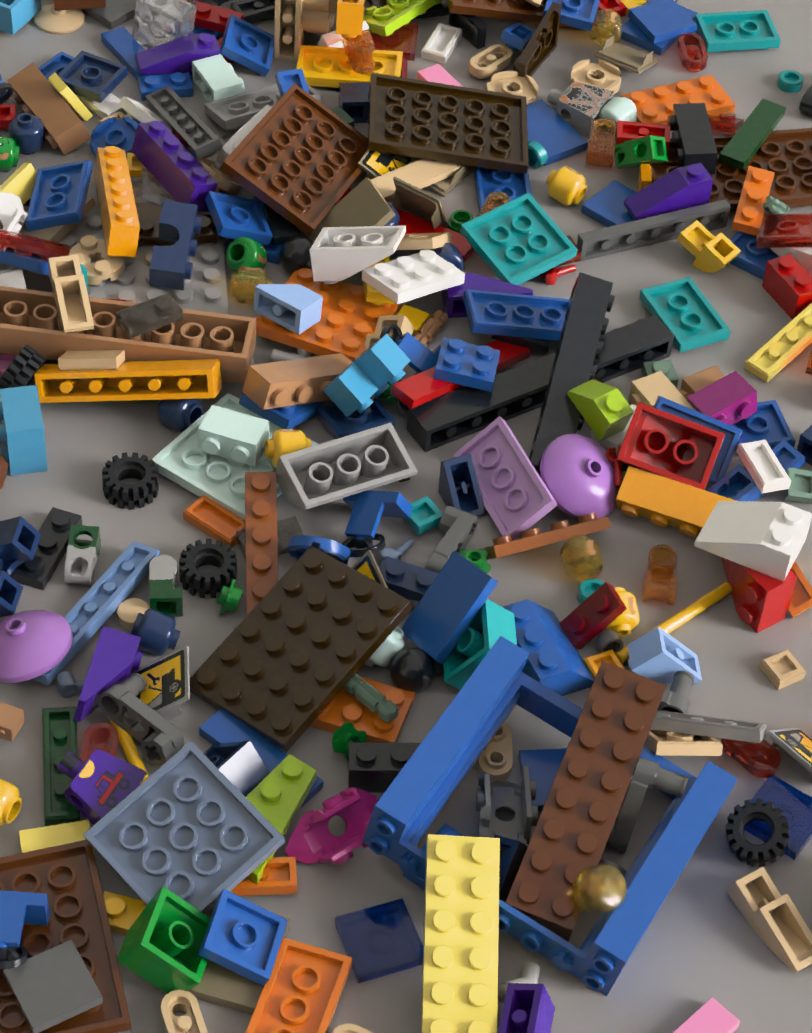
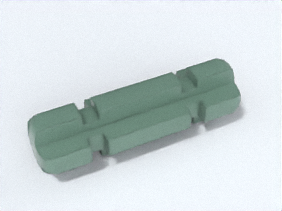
(775, 206)
(372, 698)

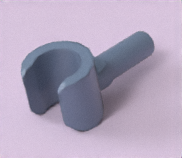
(397, 554)
(67, 685)

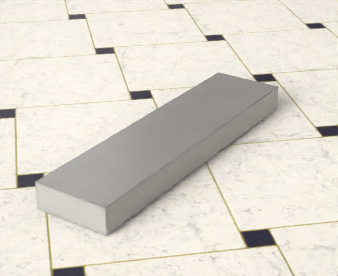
(709, 726)

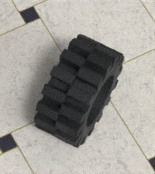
(22, 368)
(130, 468)
(203, 555)
(757, 812)

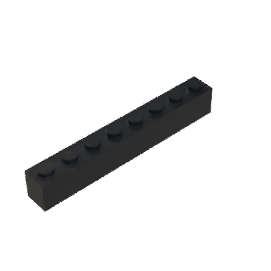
(573, 361)

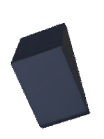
(460, 485)

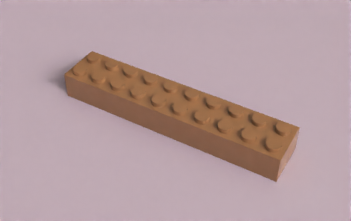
(33, 320)

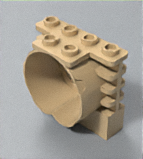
(297, 18)

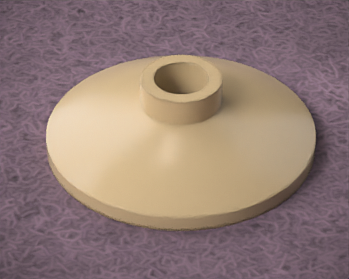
(59, 21)

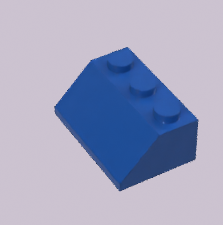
(551, 656)

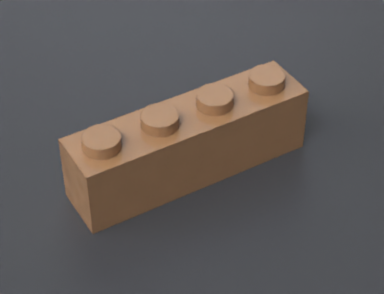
(41, 99)
(293, 380)

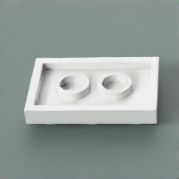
(413, 276)

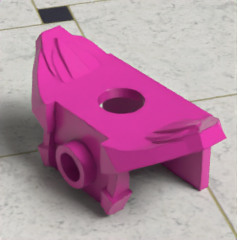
(312, 839)

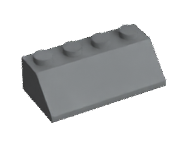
(343, 467)

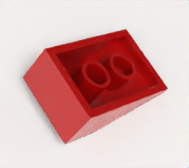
(670, 446)
(759, 597)

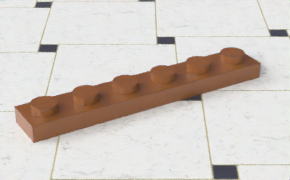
(260, 536)

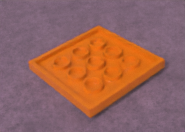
(343, 321)

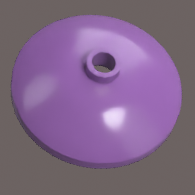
(579, 476)
(32, 644)

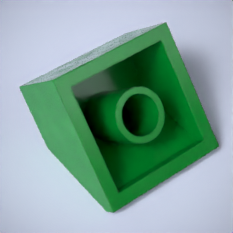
(166, 943)

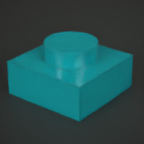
(424, 515)

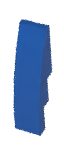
(739, 483)

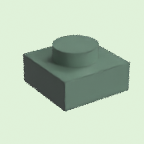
(665, 366)
(800, 487)

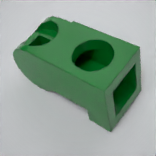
(641, 151)

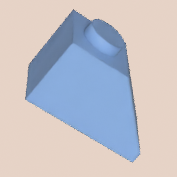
(288, 305)
(660, 656)

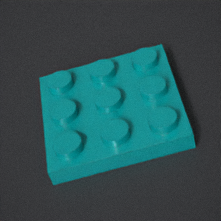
(518, 240)

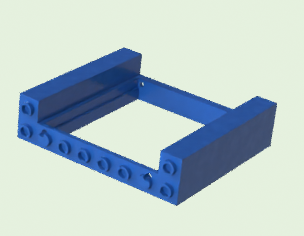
(450, 753)

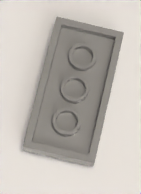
(236, 110)

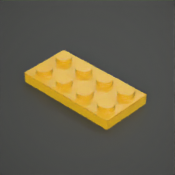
(331, 66)

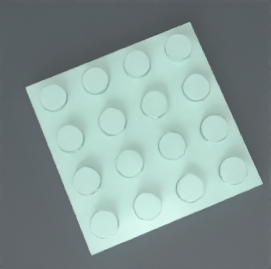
(210, 474)

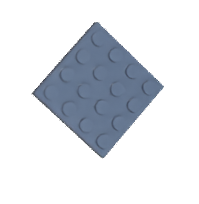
(185, 833)

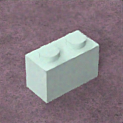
(216, 78)
(233, 435)

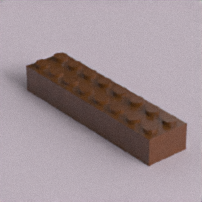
(585, 796)

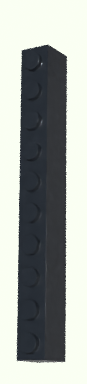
(525, 386)

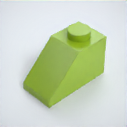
(601, 407)

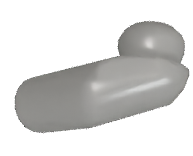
(278, 355)
(529, 974)

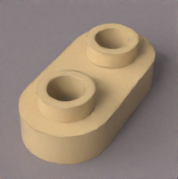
(490, 61)
(498, 750)
(186, 1002)

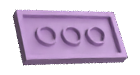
(507, 480)

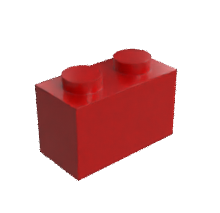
(788, 284)

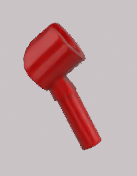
(552, 274)
(617, 465)

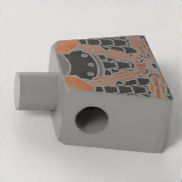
(580, 105)

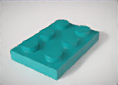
(737, 30)
(685, 313)

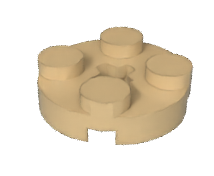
(597, 74)
(509, 80)
(225, 183)
(106, 267)

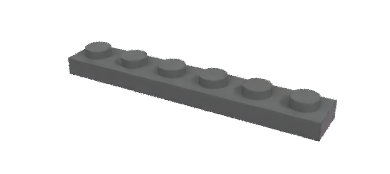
(184, 122)
(650, 230)

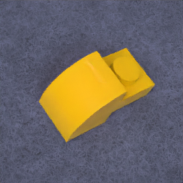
(710, 251)

